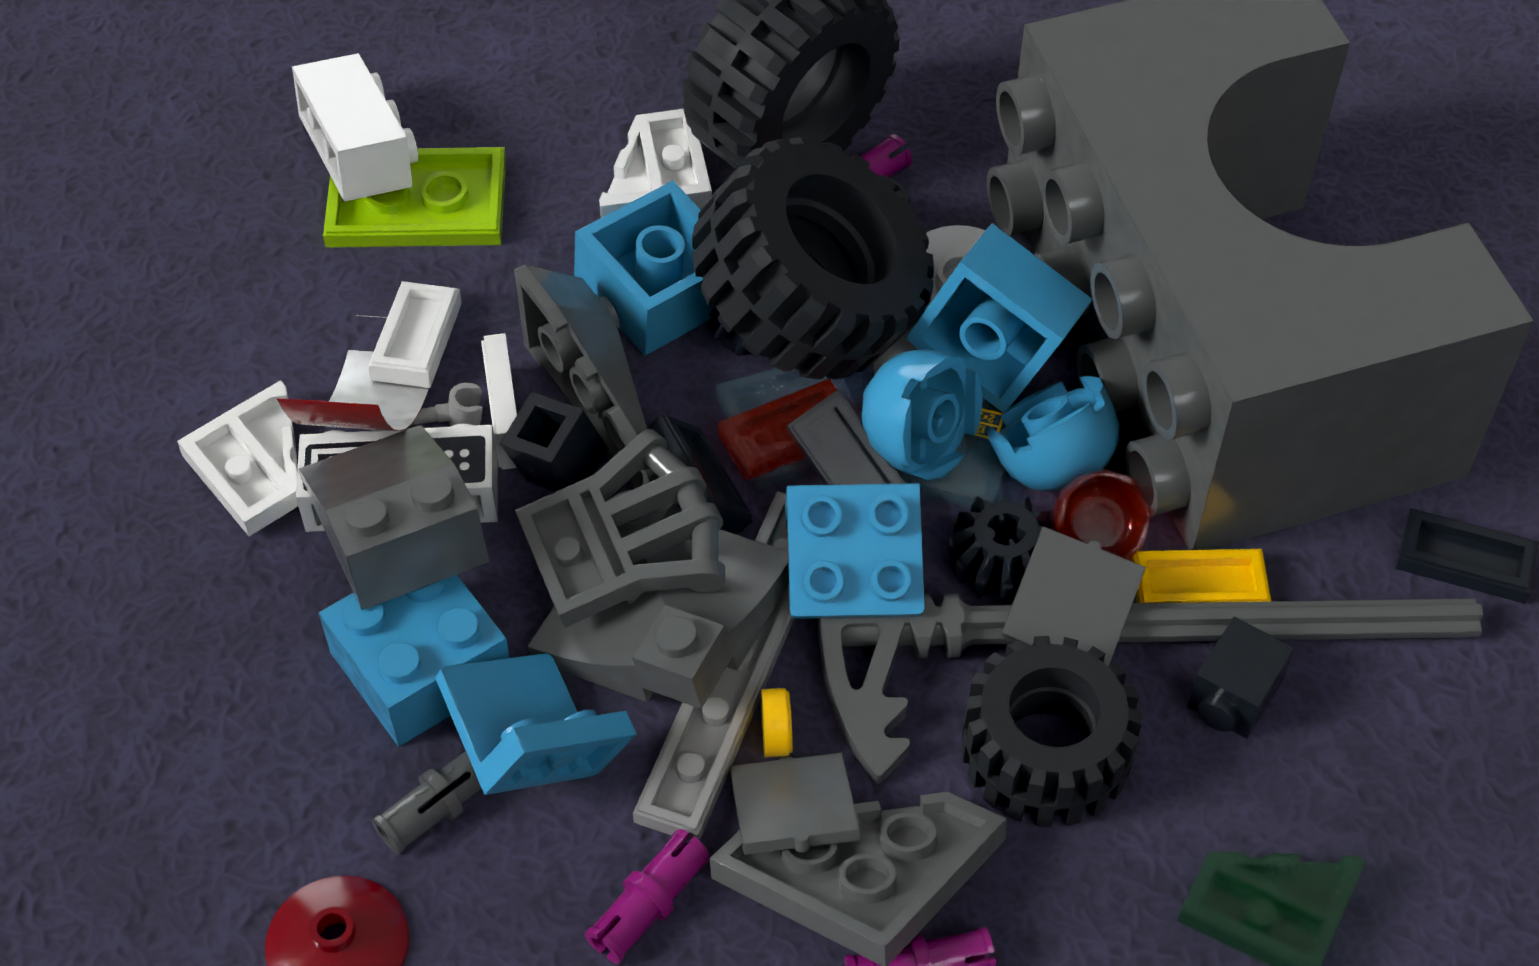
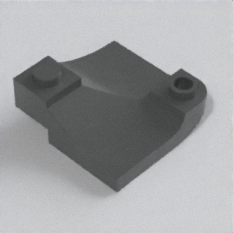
(673, 637)

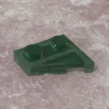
(1271, 904)

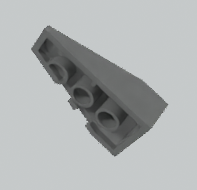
(582, 354)

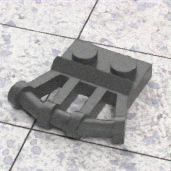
(581, 548)

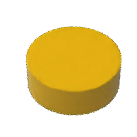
(776, 722)

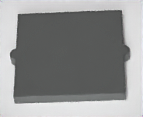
(1073, 594)
(794, 803)

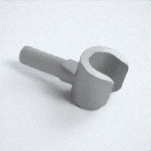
(455, 411)

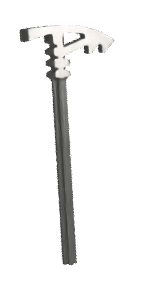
(869, 716)

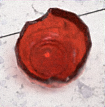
(1103, 509)

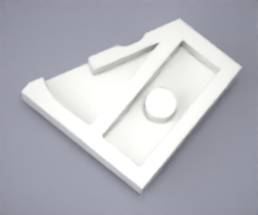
(657, 153)
(248, 459)

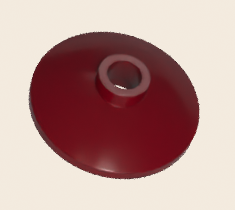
(373, 921)

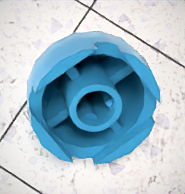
(921, 410)
(1057, 435)

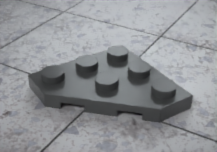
(875, 889)

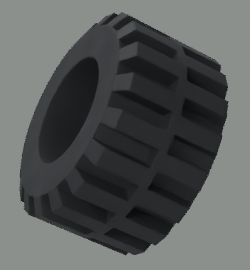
(1043, 777)

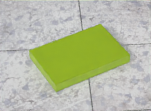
(451, 203)

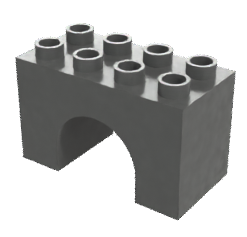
(1243, 359)

